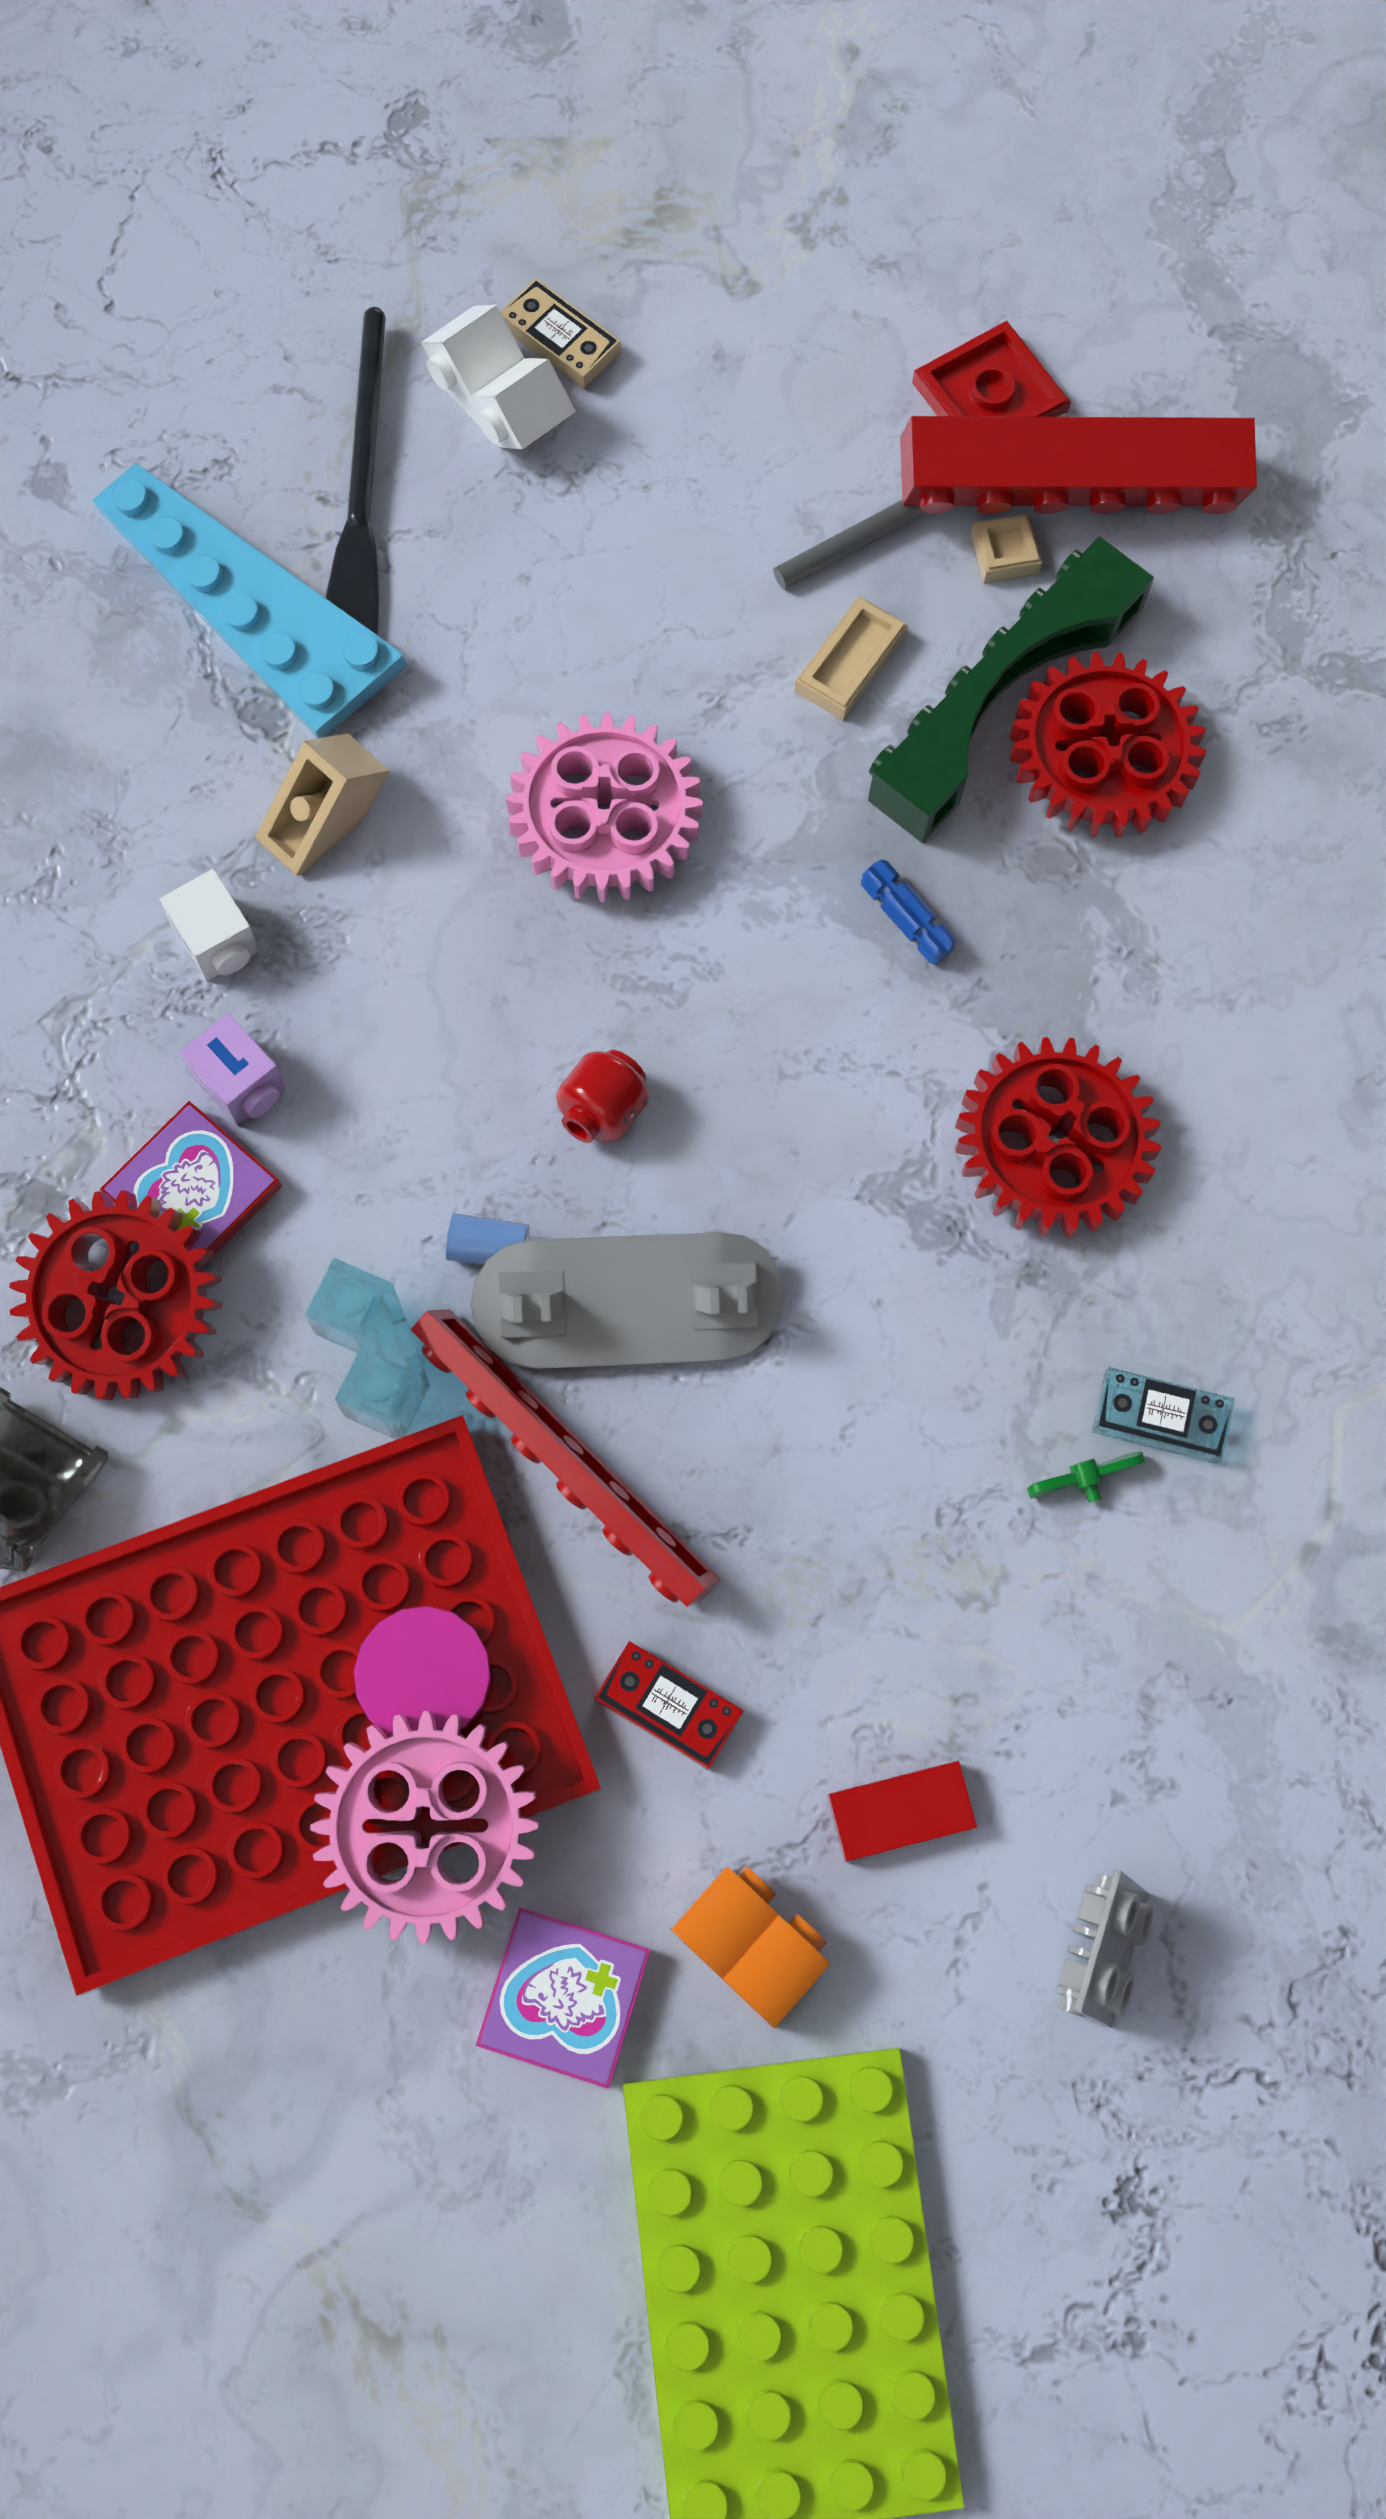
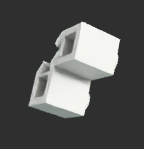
(493, 382)

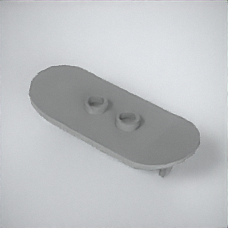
(627, 1300)

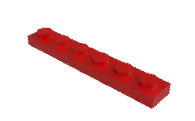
(581, 1474)

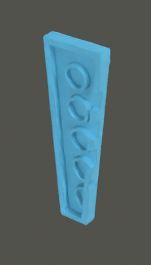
(275, 623)

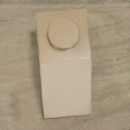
(320, 800)

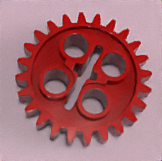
(1107, 744)
(1022, 1176)
(64, 1274)

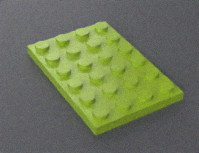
(791, 2292)

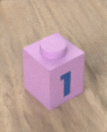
(233, 1070)

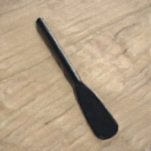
(354, 570)

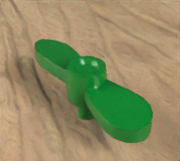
(1086, 1476)

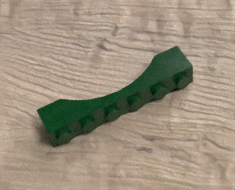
(1081, 611)

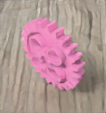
(606, 759)
(426, 1891)

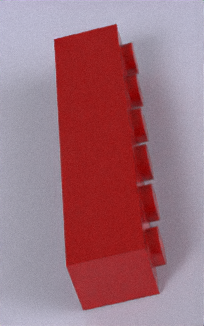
(1077, 463)

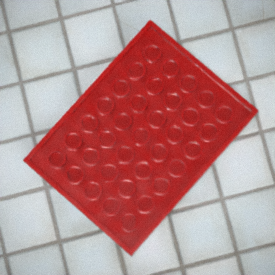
(202, 1680)

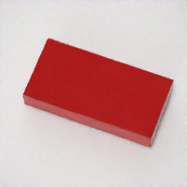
(901, 1811)

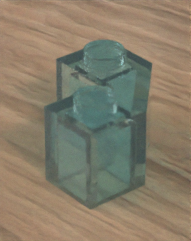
(387, 1373)

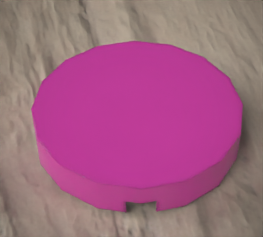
(420, 1664)

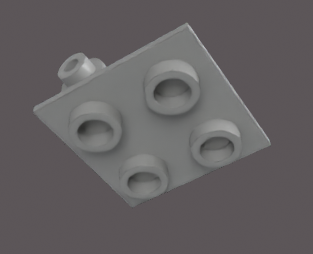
(1122, 1921)

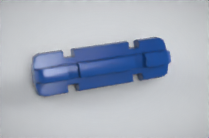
(908, 911)

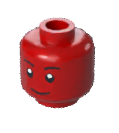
(602, 1096)

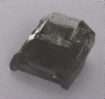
(39, 1480)

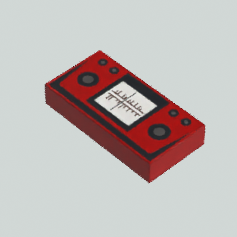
(668, 1705)

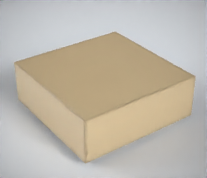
(1006, 548)

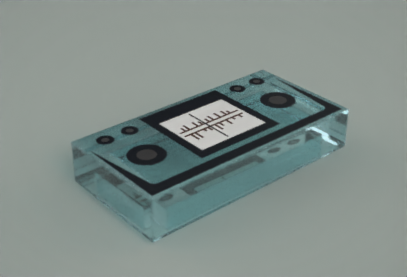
(1163, 1415)

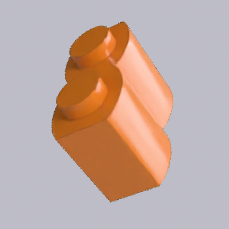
(751, 1944)

